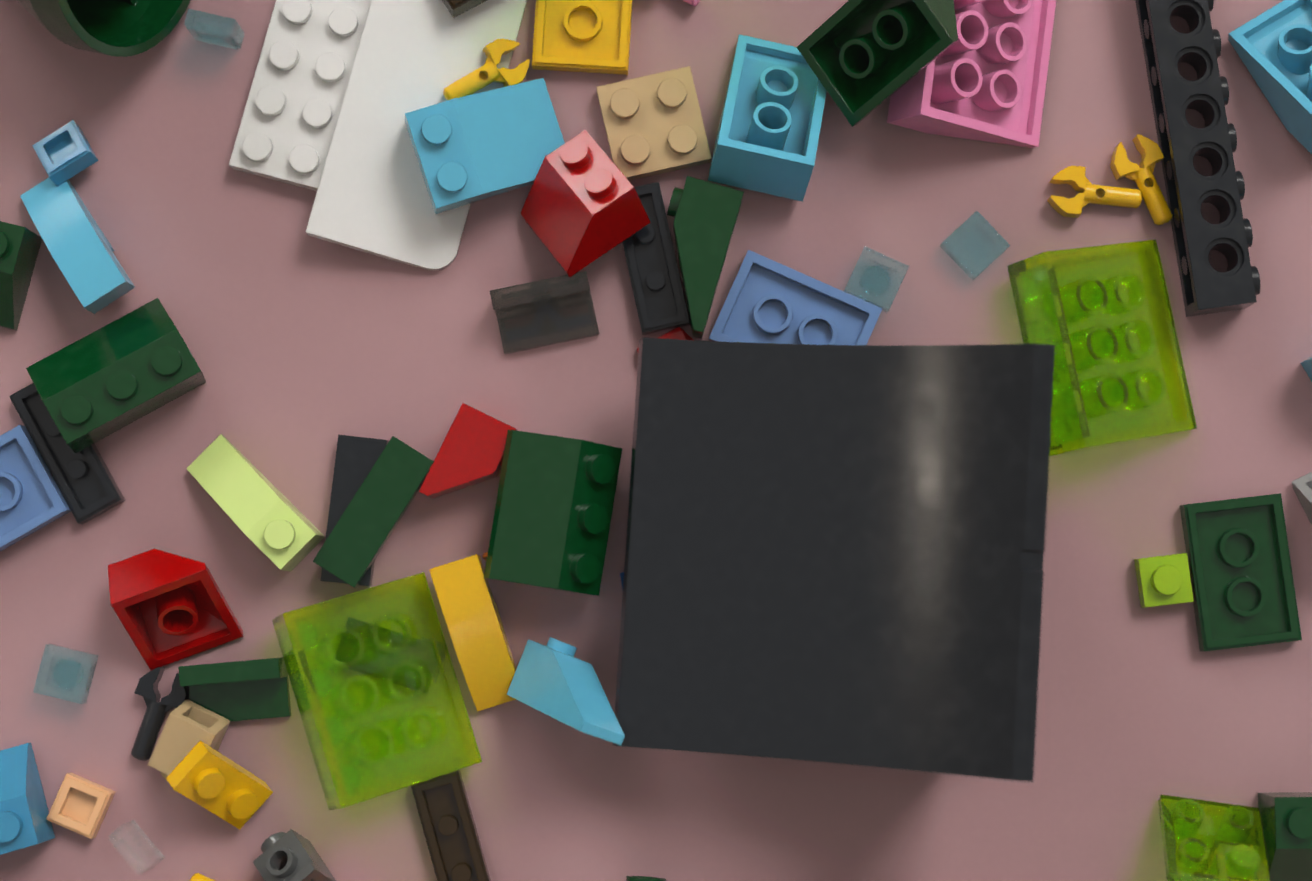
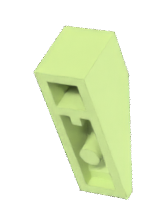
(255, 504)

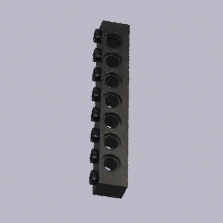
(1163, 47)

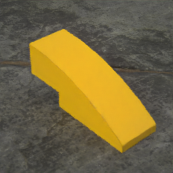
(475, 630)

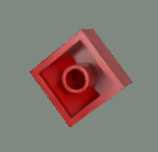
(582, 204)

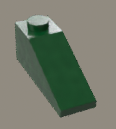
(702, 235)

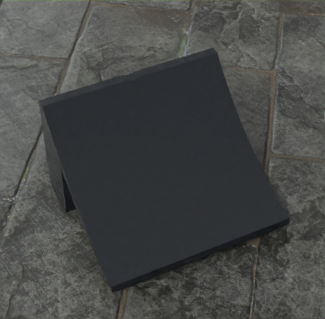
(837, 553)

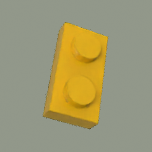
(219, 785)

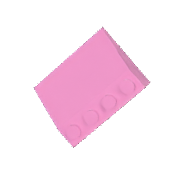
(988, 80)

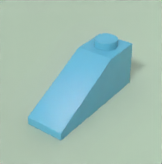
(564, 689)

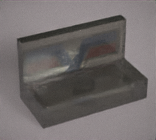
(544, 312)

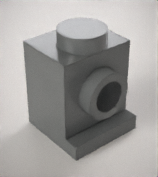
(291, 859)

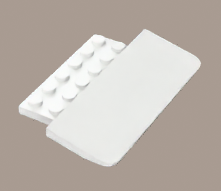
(334, 110)

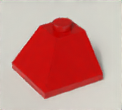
(170, 606)

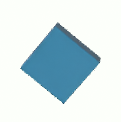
(65, 153)

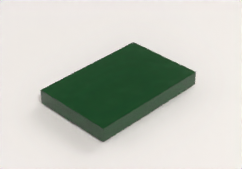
(1240, 572)

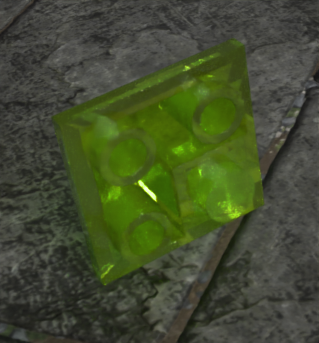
(1211, 841)

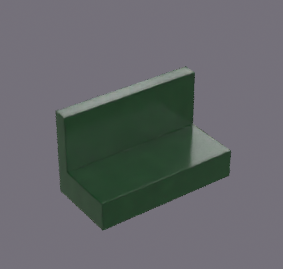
(240, 688)

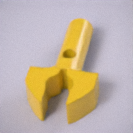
(489, 72)
(1143, 175)
(1089, 193)

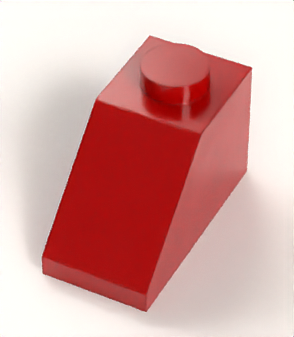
(468, 454)

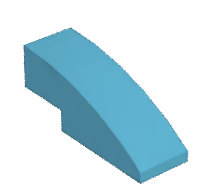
(77, 244)

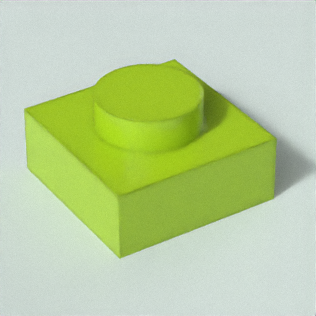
(1163, 580)

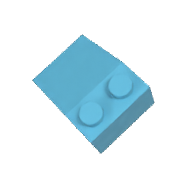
(1279, 58)
(769, 121)
(483, 142)

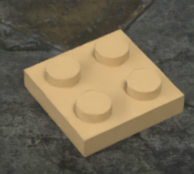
(654, 123)

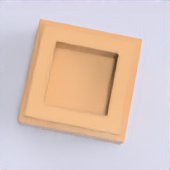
(80, 805)

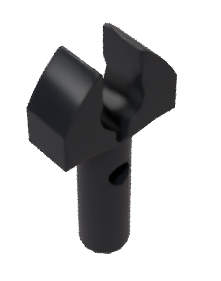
(155, 710)

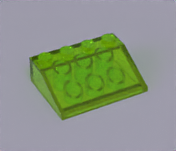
(1113, 341)
(390, 700)

